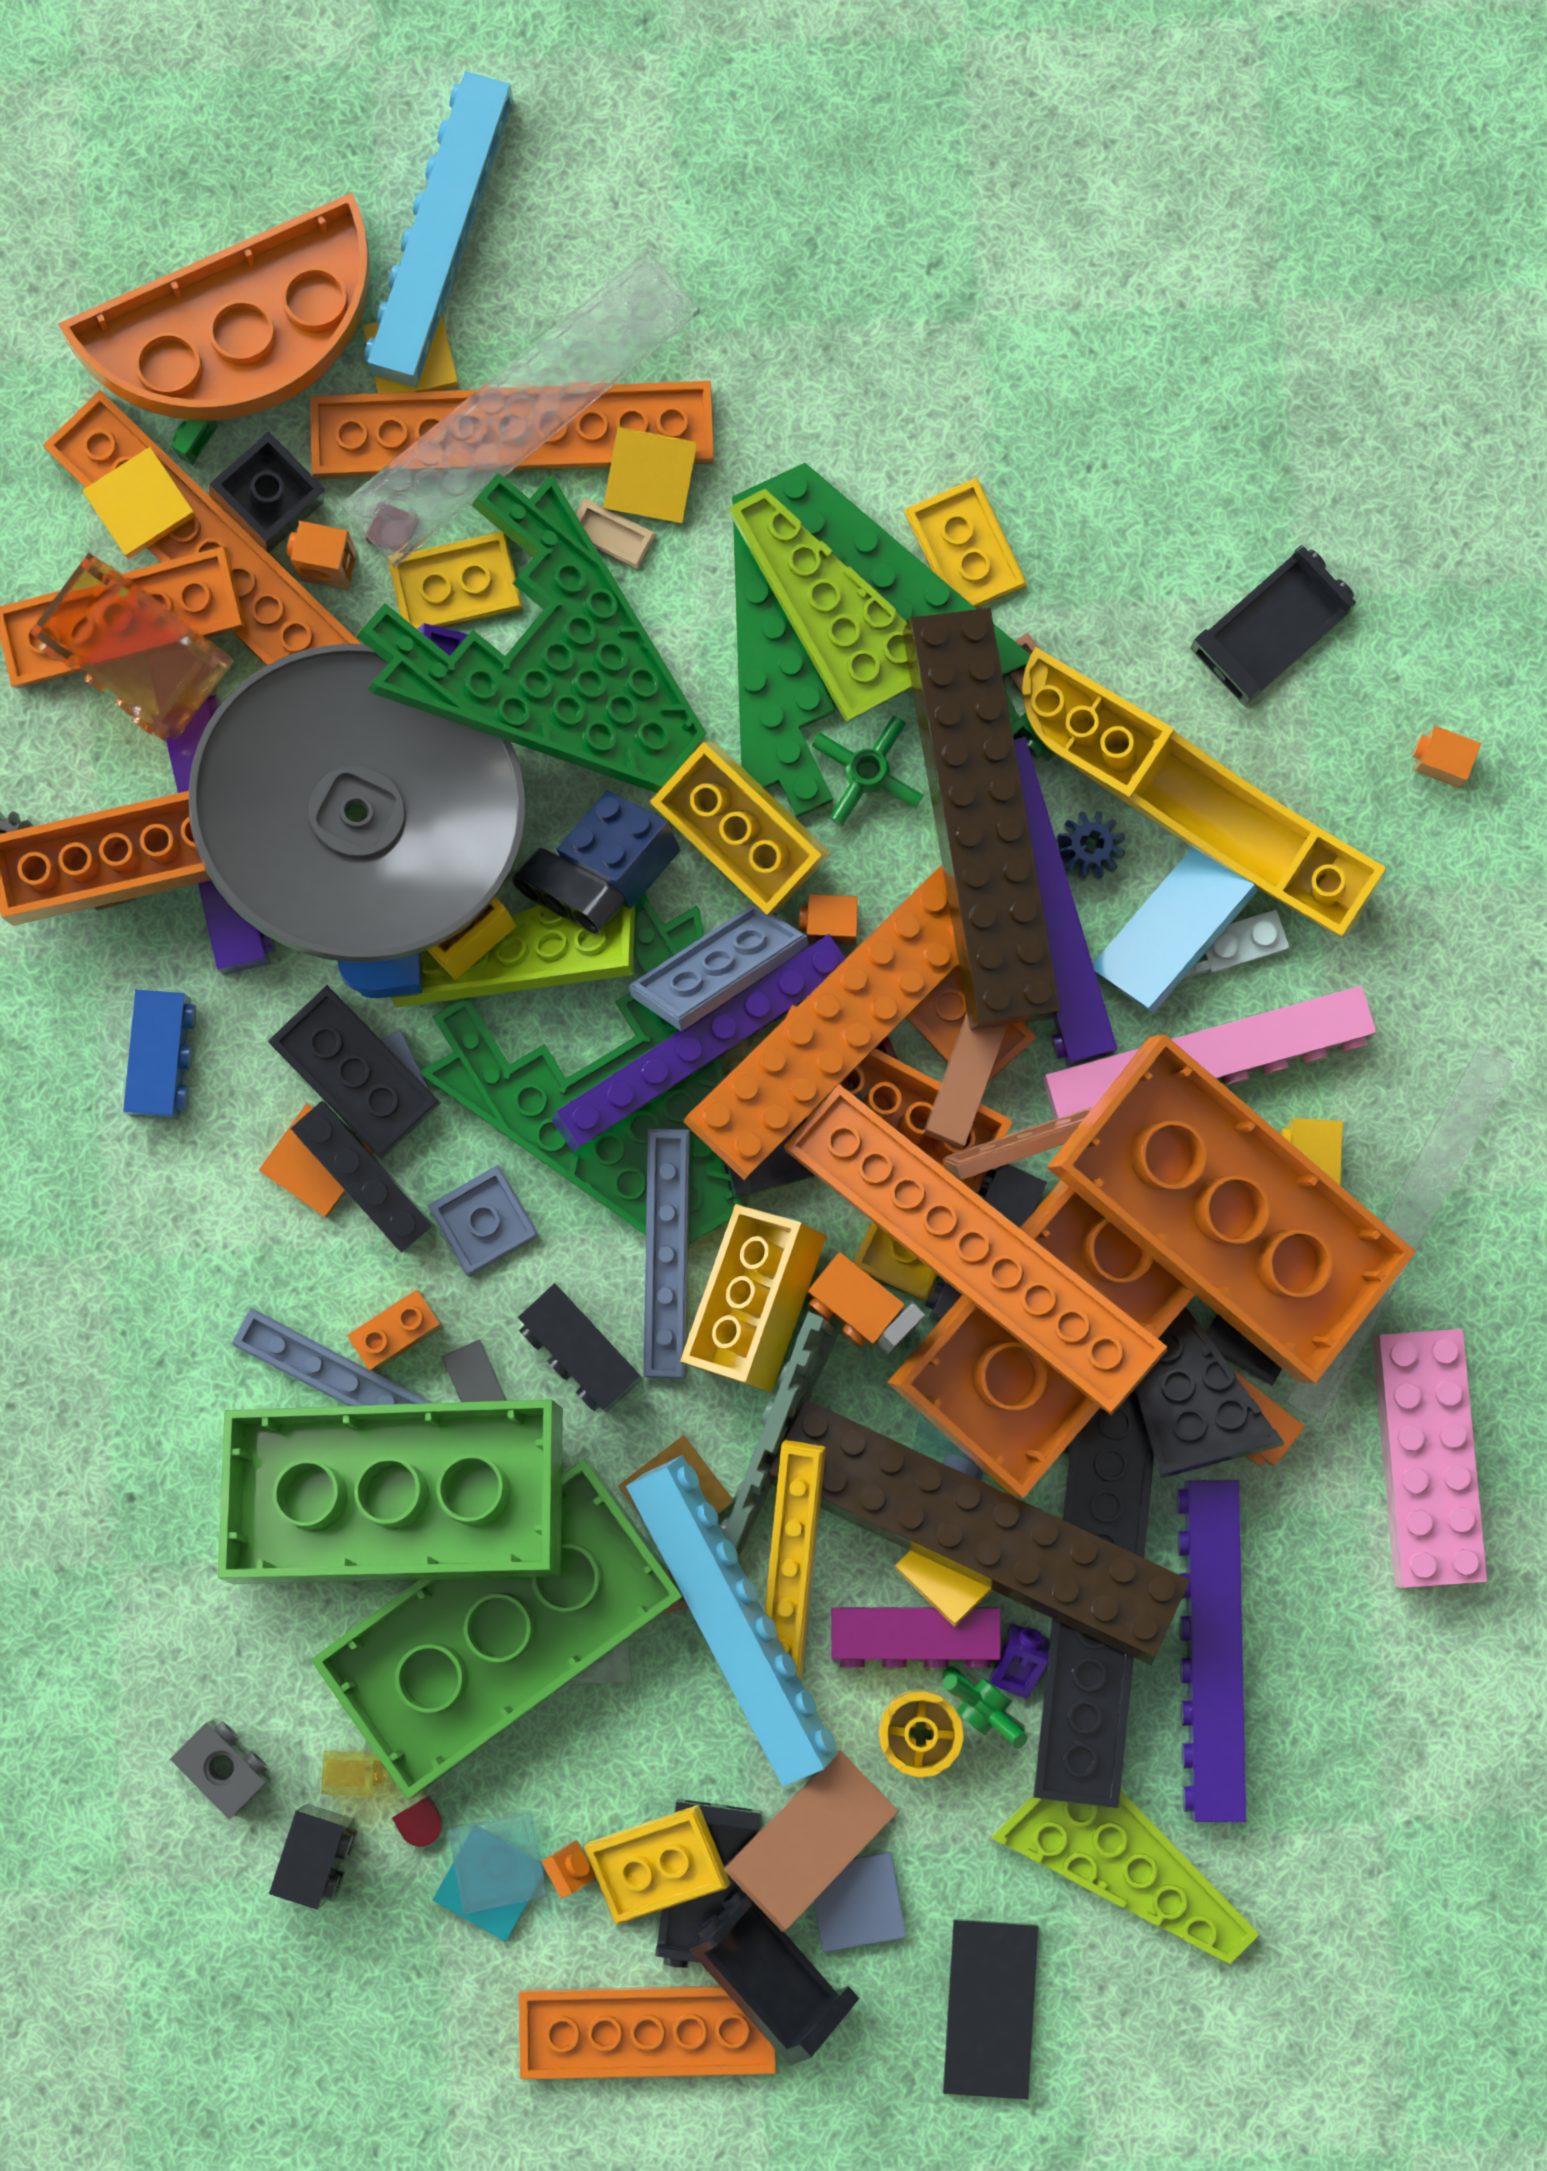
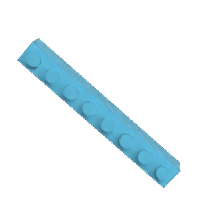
(440, 228)
(733, 1620)

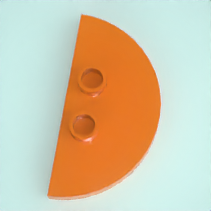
(234, 325)

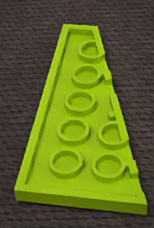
(834, 611)
(534, 955)
(1131, 1865)

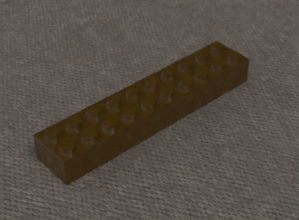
(980, 819)
(990, 1535)

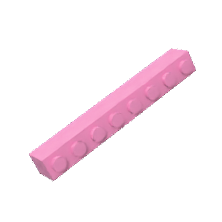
(1235, 1047)

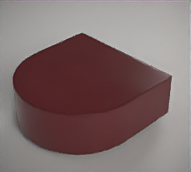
(420, 1823)

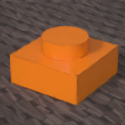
(568, 1869)

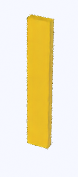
(794, 1544)

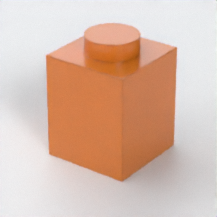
(1446, 756)
(831, 916)

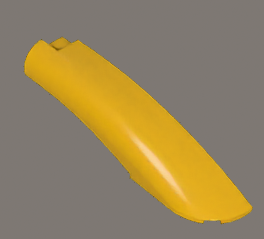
(1197, 796)

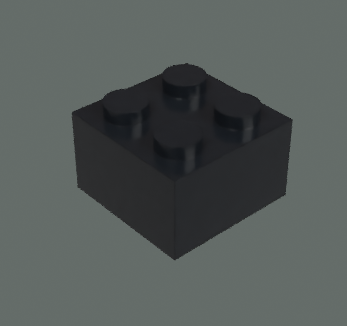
(267, 492)
(313, 1856)

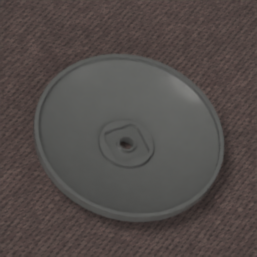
(301, 750)

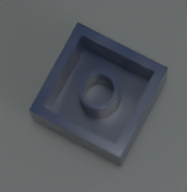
(621, 845)

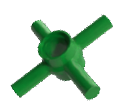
(859, 785)
(984, 1706)

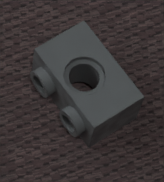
(197, 1762)

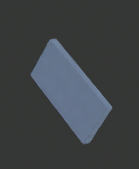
(718, 966)

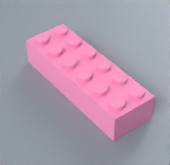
(1429, 1458)

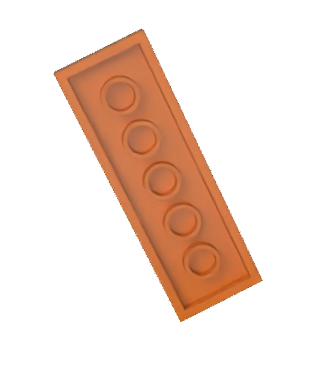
(193, 587)
(638, 2033)

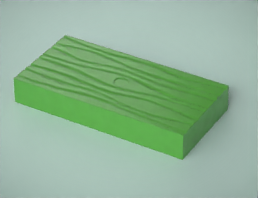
(391, 1492)
(473, 1656)

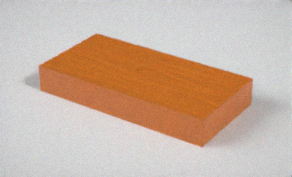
(1231, 1209)
(995, 1392)

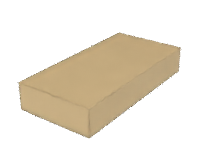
(615, 534)

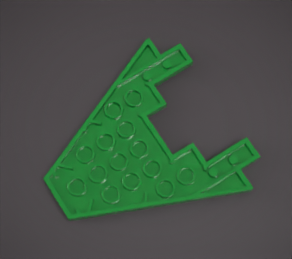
(775, 674)
(577, 679)
(528, 1092)

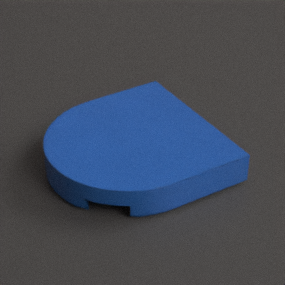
(384, 978)

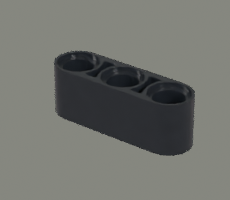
(569, 891)

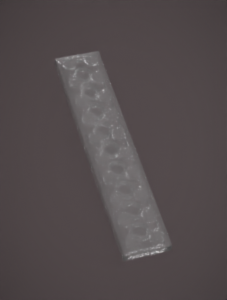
(520, 408)

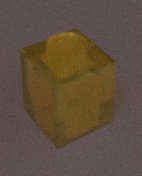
(351, 1772)

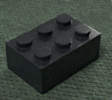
(578, 1349)

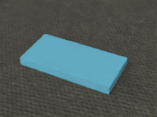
(1173, 930)

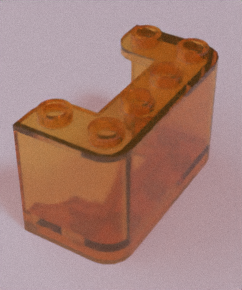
(131, 647)

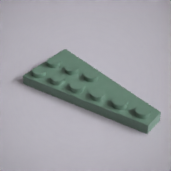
(796, 1384)

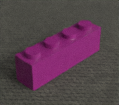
(913, 1634)

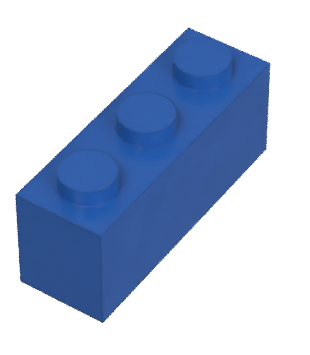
(159, 1054)

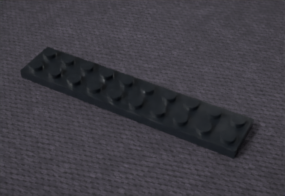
(1086, 1678)

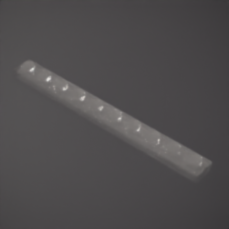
(1418, 1203)

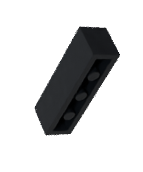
(362, 1176)

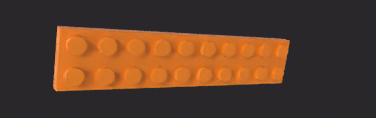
(368, 431)
(275, 607)
(830, 1031)
(976, 1249)

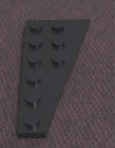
(1197, 1404)

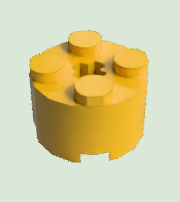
(901, 1748)

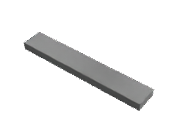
(899, 1329)

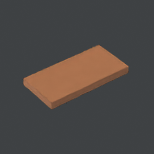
(810, 1841)

